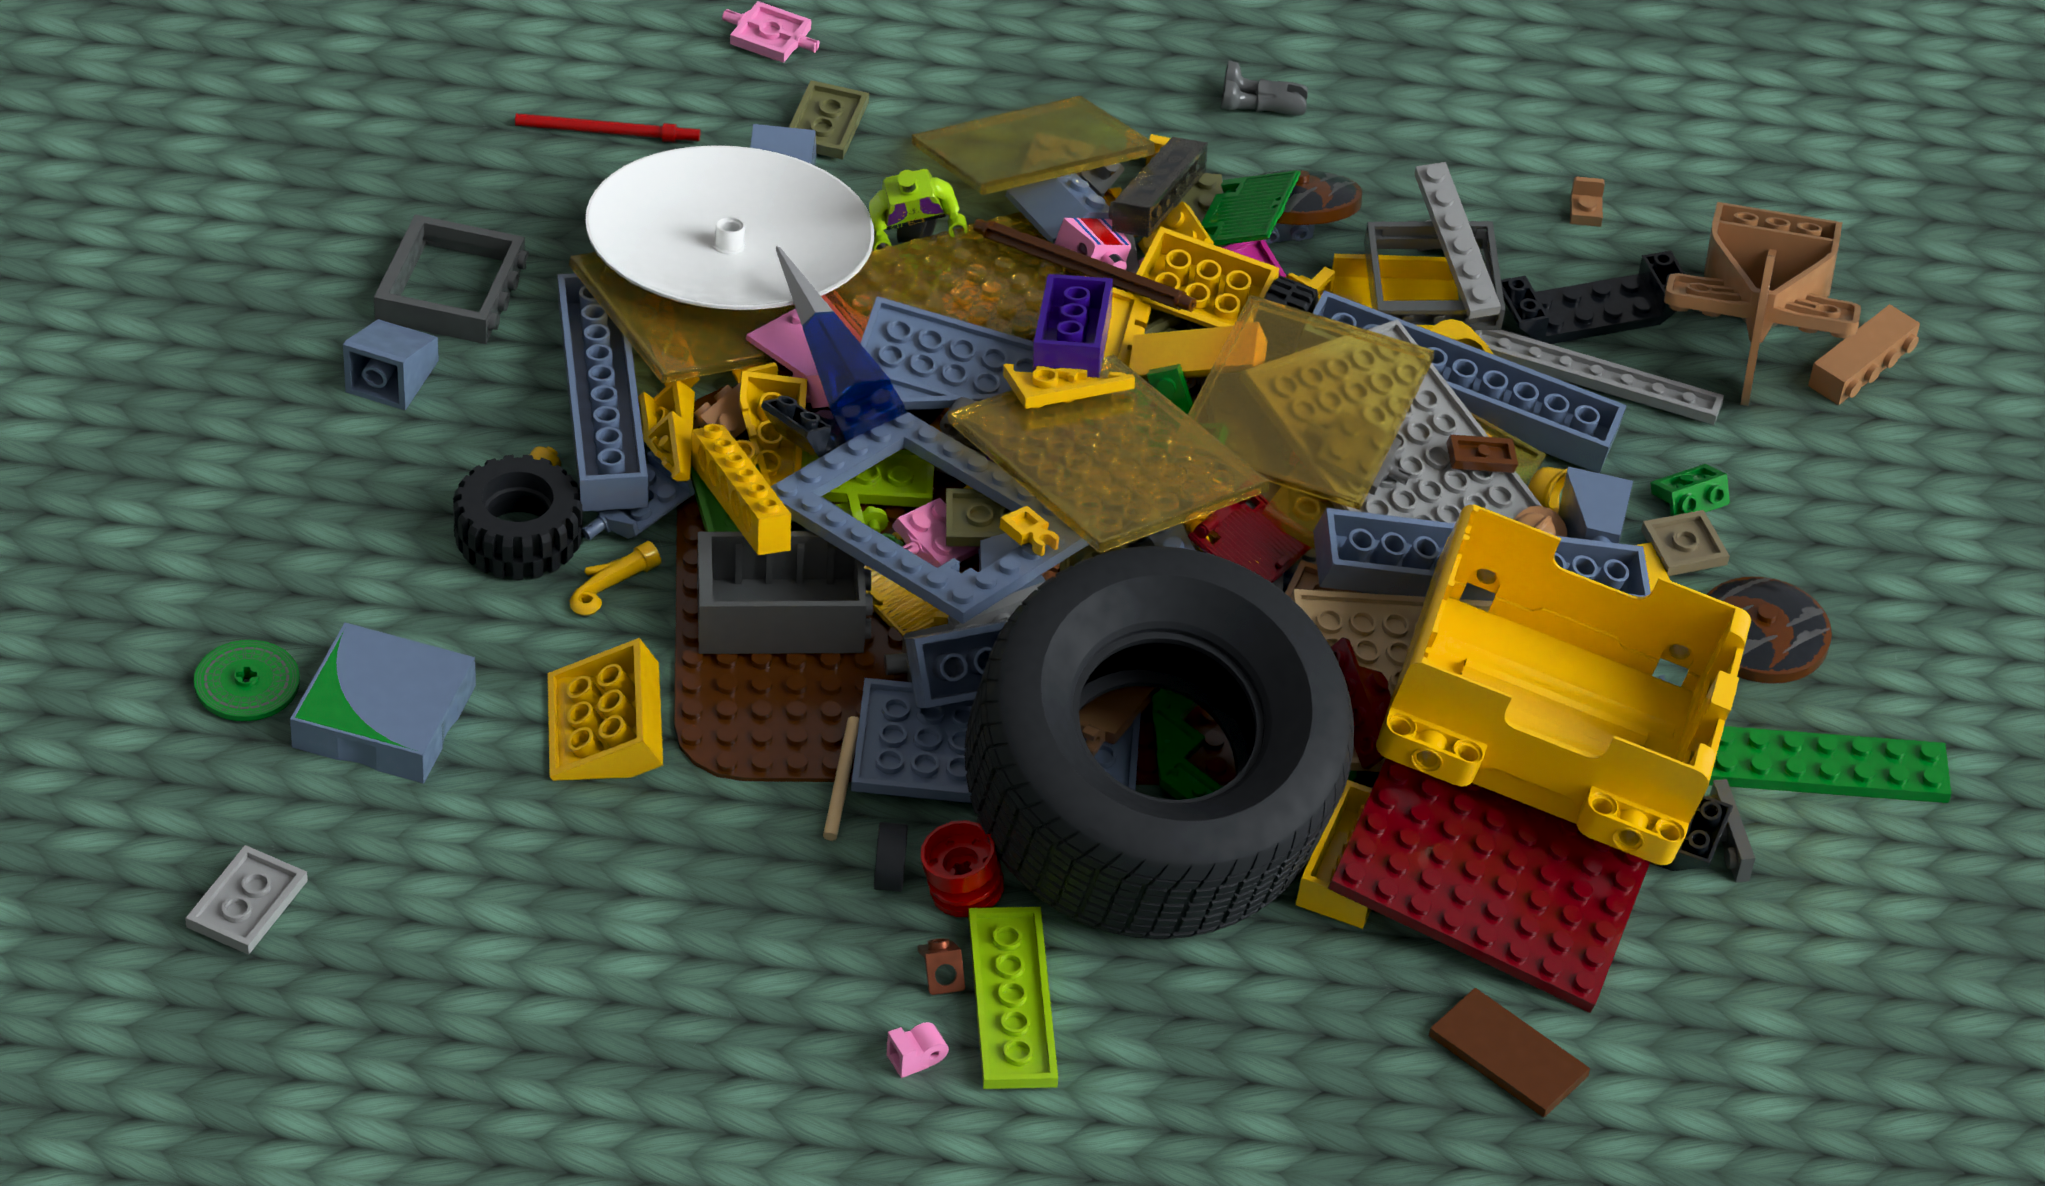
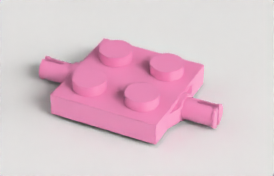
(770, 31)
(926, 534)

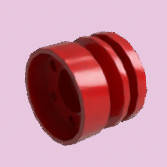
(962, 868)

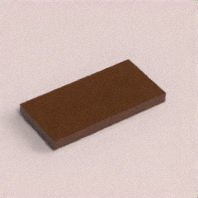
(1509, 1052)

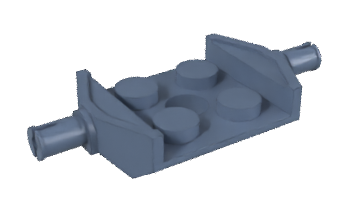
(665, 496)

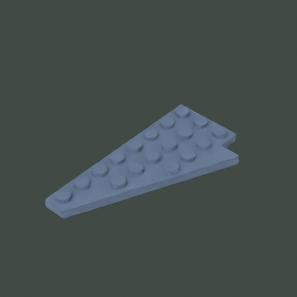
(940, 357)

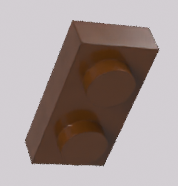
(1482, 453)

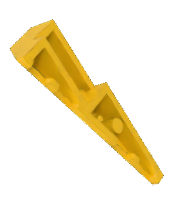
(669, 426)

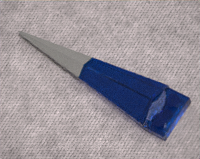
(852, 380)

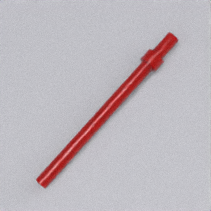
(667, 132)

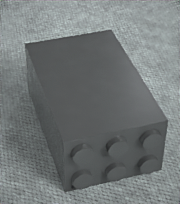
(780, 600)

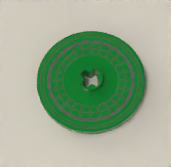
(271, 685)

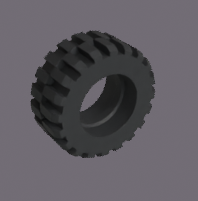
(517, 547)

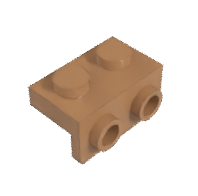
(723, 412)

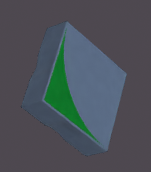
(383, 702)

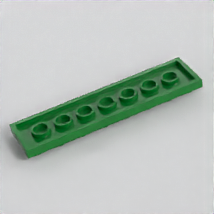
(1833, 764)

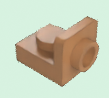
(1586, 201)

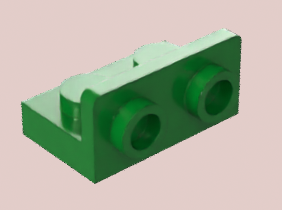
(1693, 490)

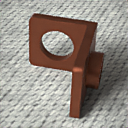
(941, 952)

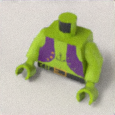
(910, 200)

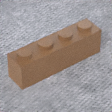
(1864, 355)

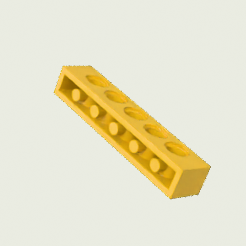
(741, 490)

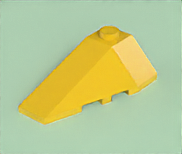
(776, 453)

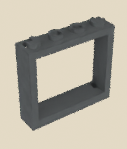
(1423, 236)
(441, 318)

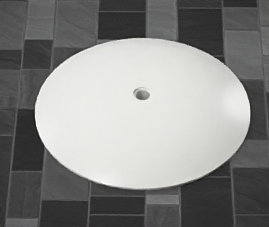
(709, 224)

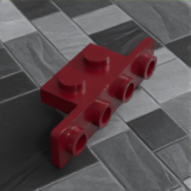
(1369, 702)

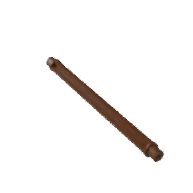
(1084, 264)

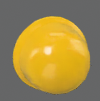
(1547, 485)

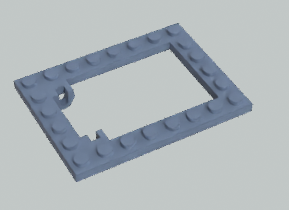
(943, 587)

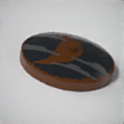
(1320, 198)
(1786, 630)

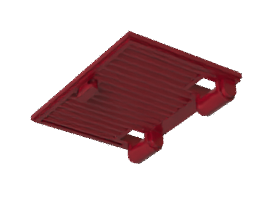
(1249, 537)

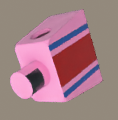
(1094, 239)

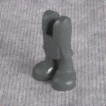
(1262, 95)

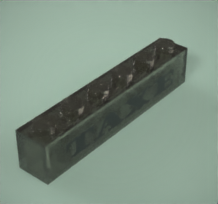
(1158, 187)

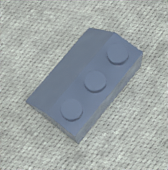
(1057, 198)

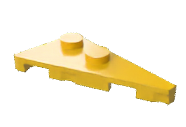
(1062, 385)

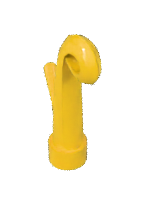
(584, 599)

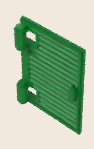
(1251, 209)

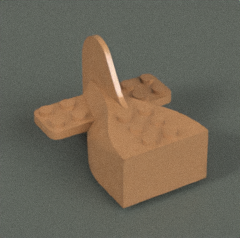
(1768, 273)

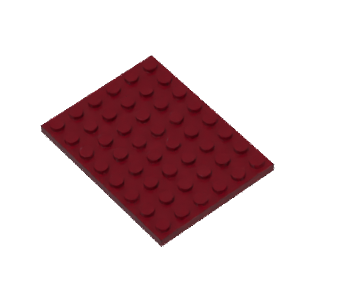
(1492, 880)

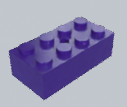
(1073, 323)

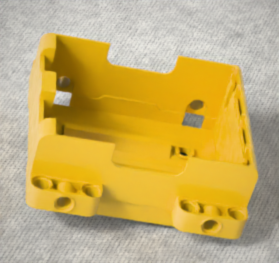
(1559, 689)

